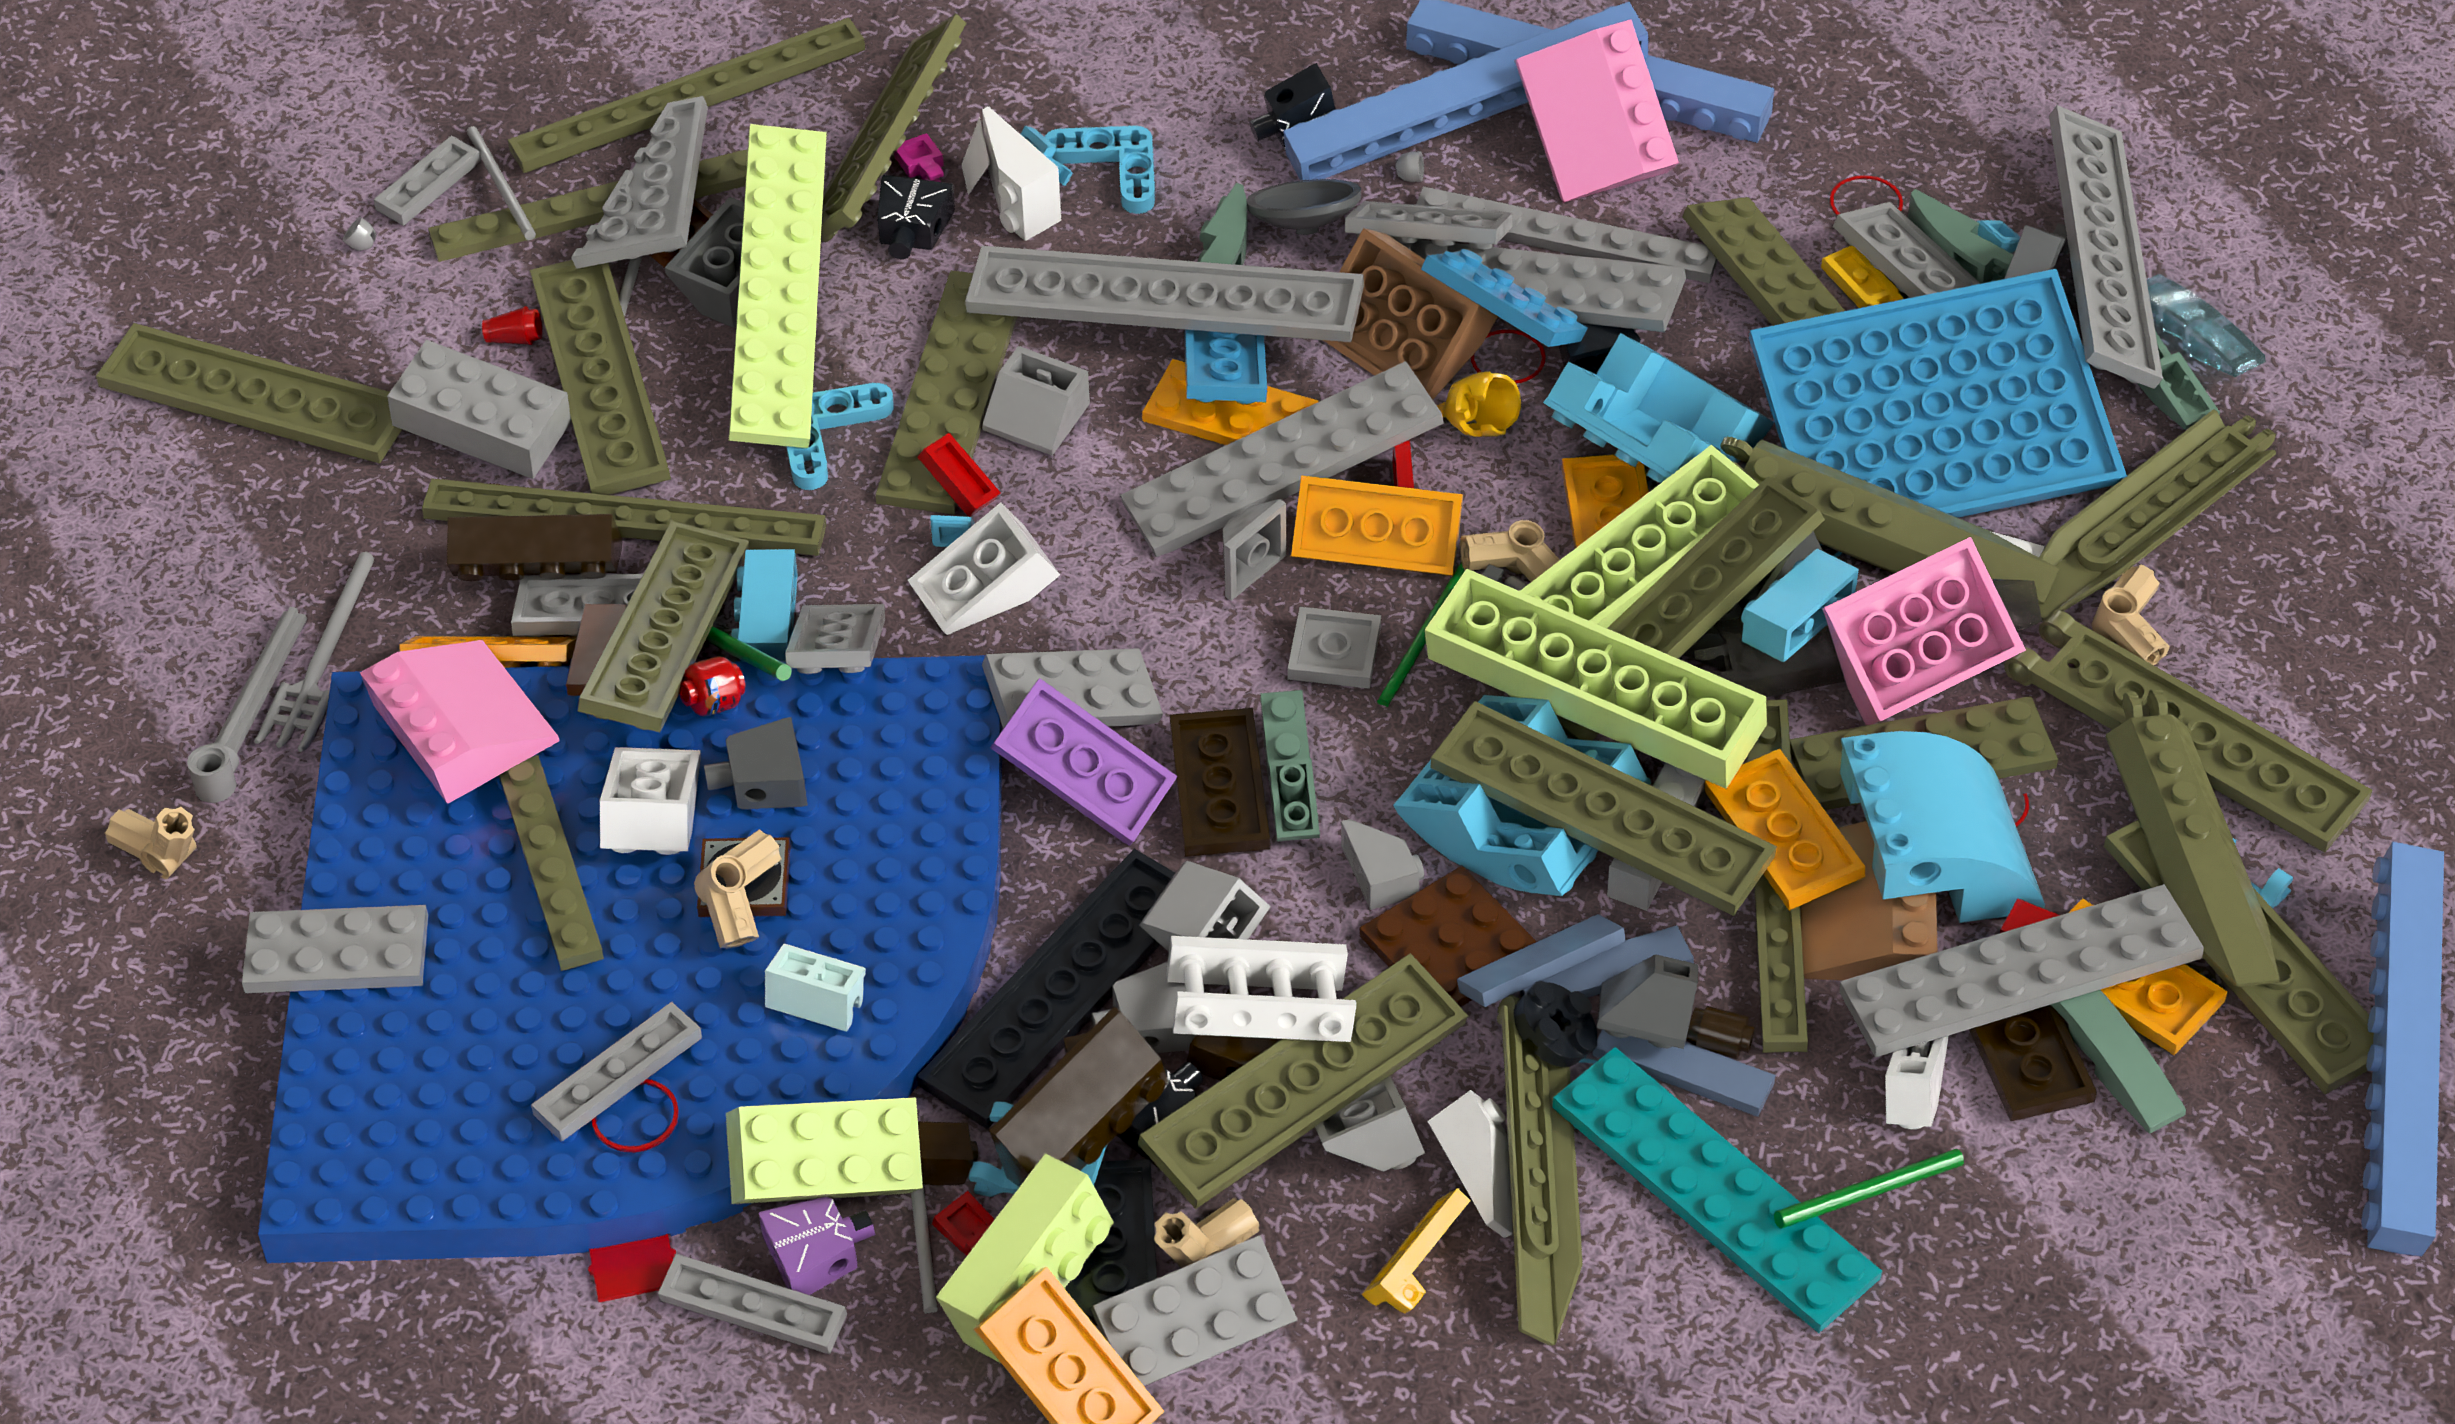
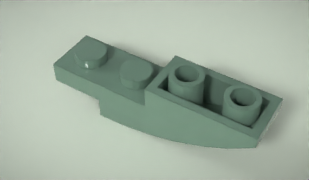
(1227, 232)
(1959, 238)
(1289, 766)

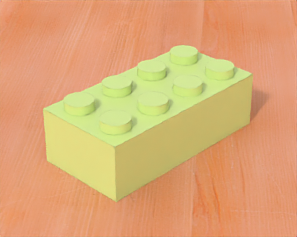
(823, 1150)
(1046, 1223)

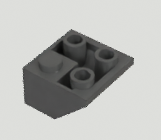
(1650, 1001)

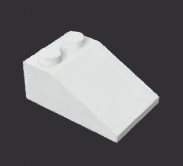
(1021, 179)
(983, 572)
(649, 800)

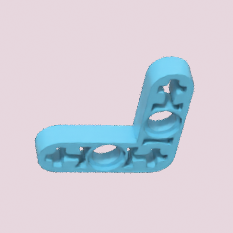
(1126, 154)
(824, 419)

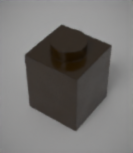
(946, 1152)

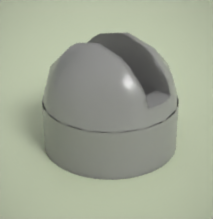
(1410, 167)
(360, 235)

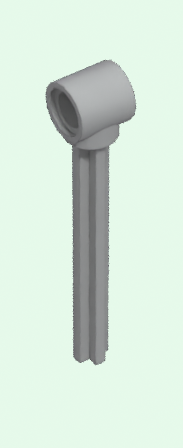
(214, 764)

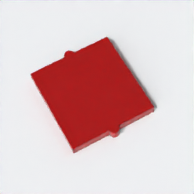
(631, 1267)

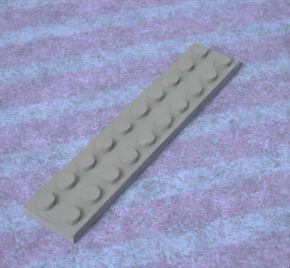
(2105, 248)
(1165, 293)

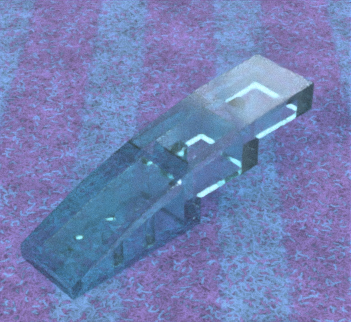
(2202, 328)

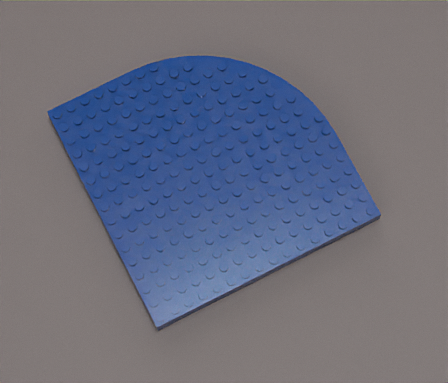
(412, 1105)

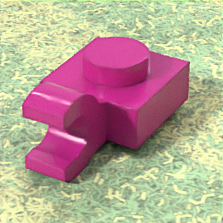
(921, 158)

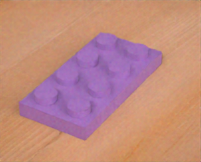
(1084, 762)

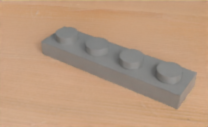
(616, 1071)
(752, 1303)

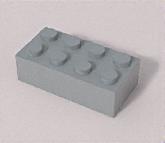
(479, 409)

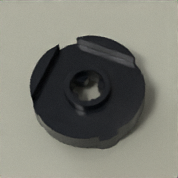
(1546, 1007)

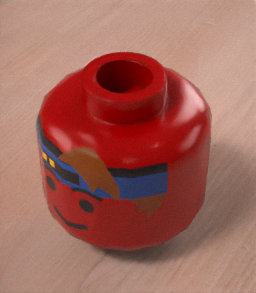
(712, 686)

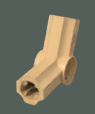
(1518, 550)
(2120, 617)
(158, 844)
(729, 904)
(1217, 1232)

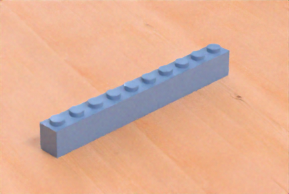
(1683, 91)
(1431, 104)
(2404, 1051)

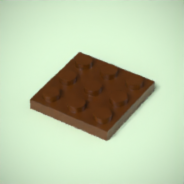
(1448, 930)

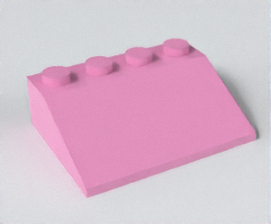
(1597, 111)
(1920, 632)
(457, 714)

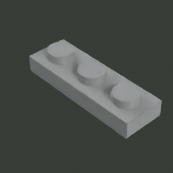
(427, 180)

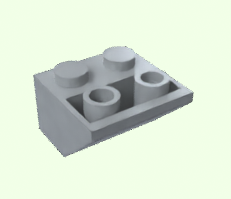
(1036, 400)
(1204, 905)

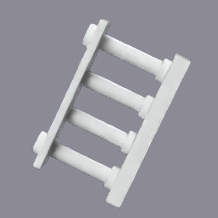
(1260, 965)

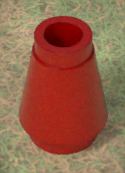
(514, 327)

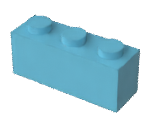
(767, 600)
(1793, 606)

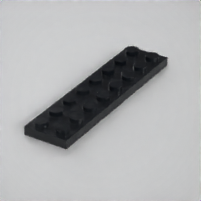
(1050, 994)

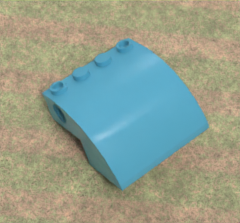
(1651, 409)
(1938, 822)
(1495, 837)

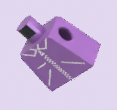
(813, 1242)

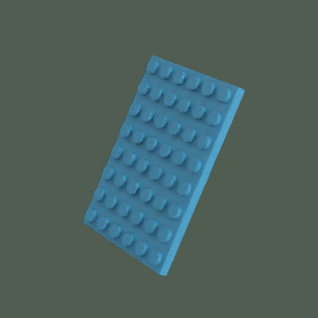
(1946, 396)

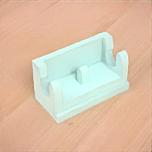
(814, 987)

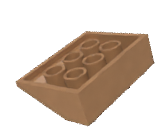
(1409, 315)
(1859, 930)

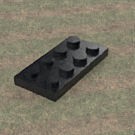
(1128, 1252)

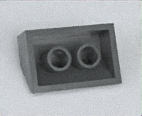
(710, 264)

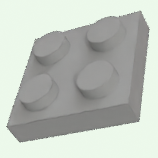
(1334, 647)

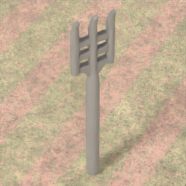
(308, 687)

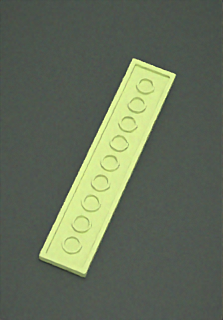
(778, 287)

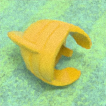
(1485, 397)

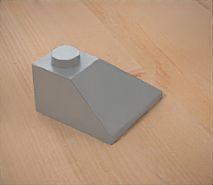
(1253, 545)
(1373, 1130)

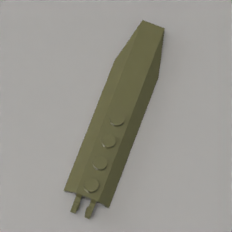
(2151, 506)
(1880, 523)
(2191, 840)
(1541, 1184)

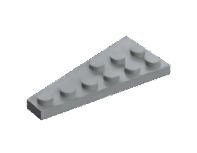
(654, 199)

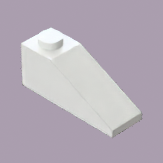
(1915, 1084)
(1480, 1155)

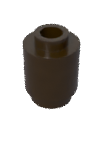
(1720, 1031)

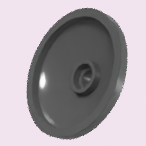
(1304, 203)

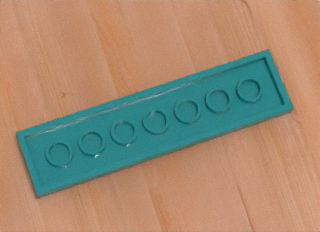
(1715, 1189)

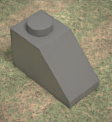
(1380, 864)

